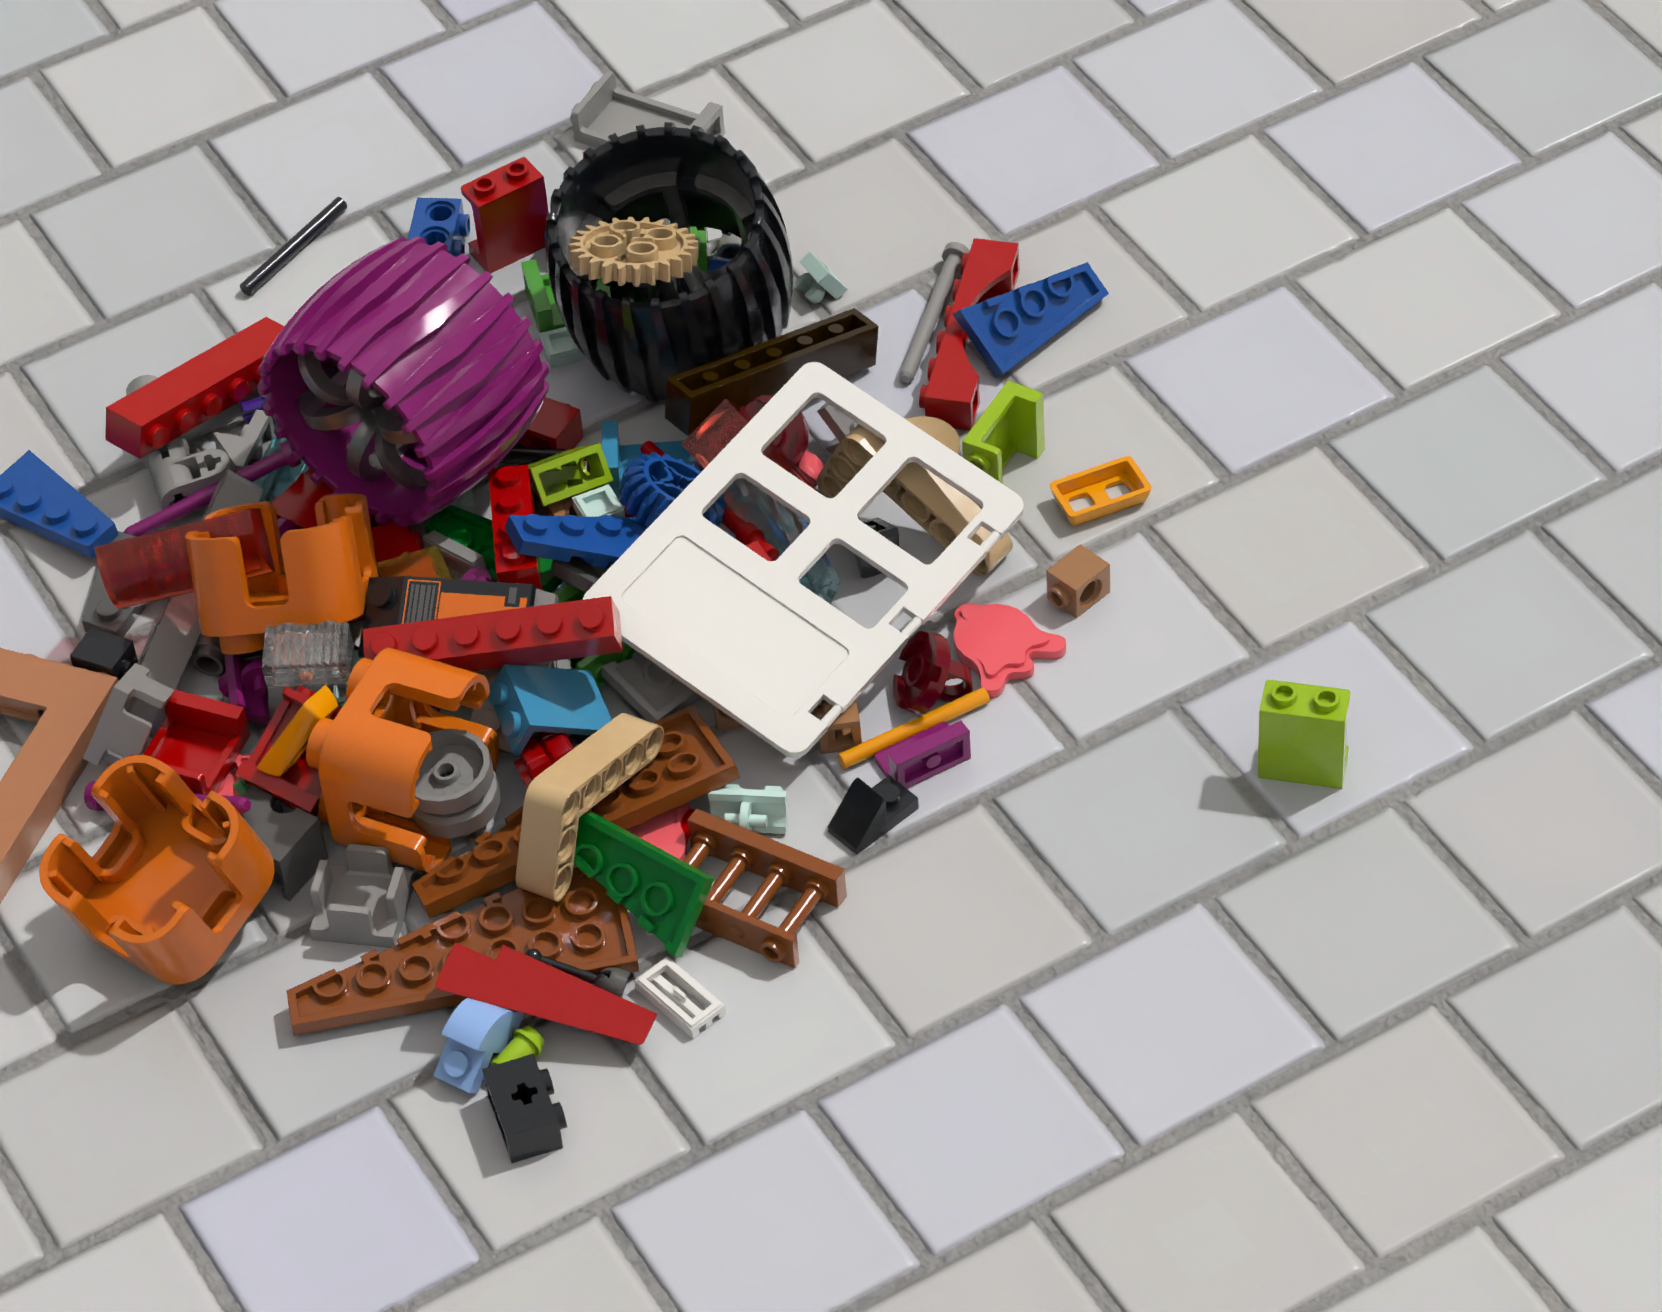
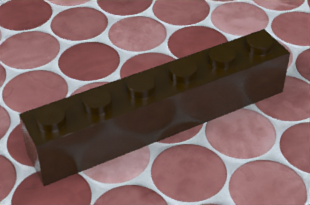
(839, 342)

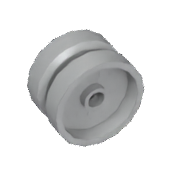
(456, 785)

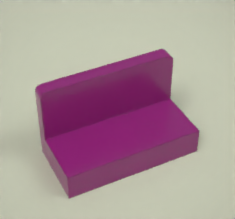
(926, 753)

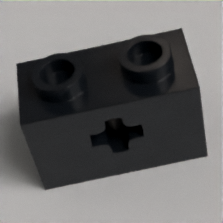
(523, 1107)

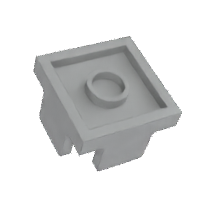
(129, 717)
(361, 899)

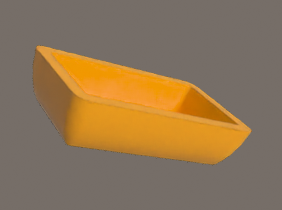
(1094, 482)
(295, 737)

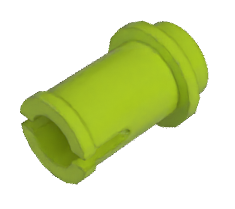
(524, 1042)

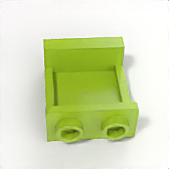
(1007, 426)
(1303, 733)

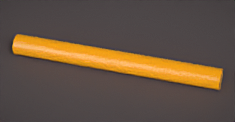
(941, 714)

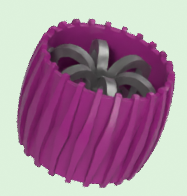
(404, 380)

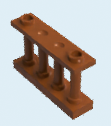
(780, 868)

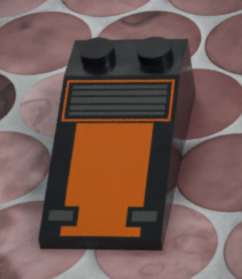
(423, 598)

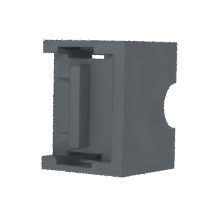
(291, 837)

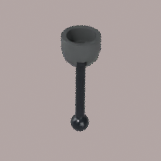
(609, 979)

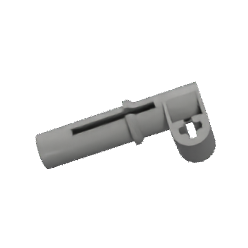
(181, 473)

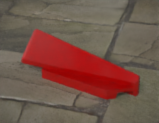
(543, 992)

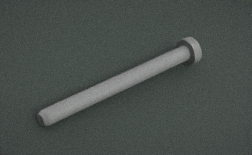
(952, 257)

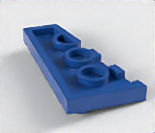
(50, 507)
(561, 537)

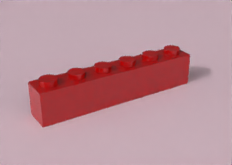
(190, 392)
(507, 636)

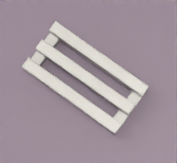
(701, 1018)

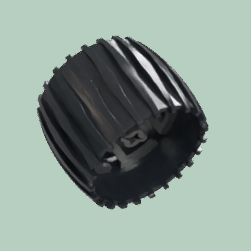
(693, 318)

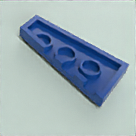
(1022, 320)

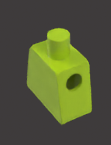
(566, 474)

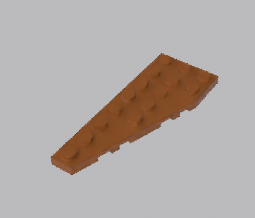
(684, 769)
(578, 930)

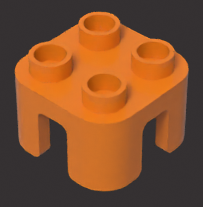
(317, 575)
(378, 744)
(167, 878)

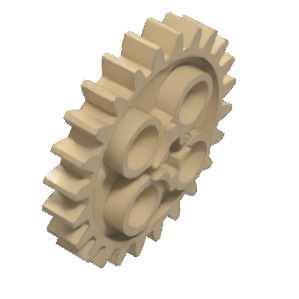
(633, 251)

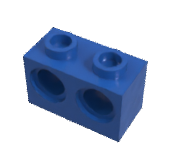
(441, 222)

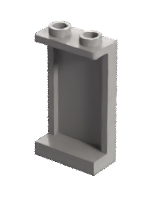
(617, 111)

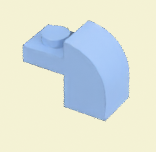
(473, 1035)

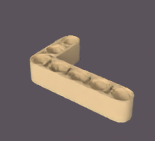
(917, 491)
(571, 789)

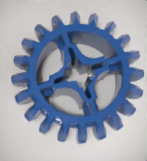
(655, 483)

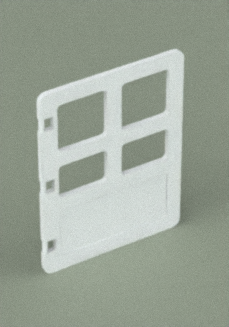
(745, 624)

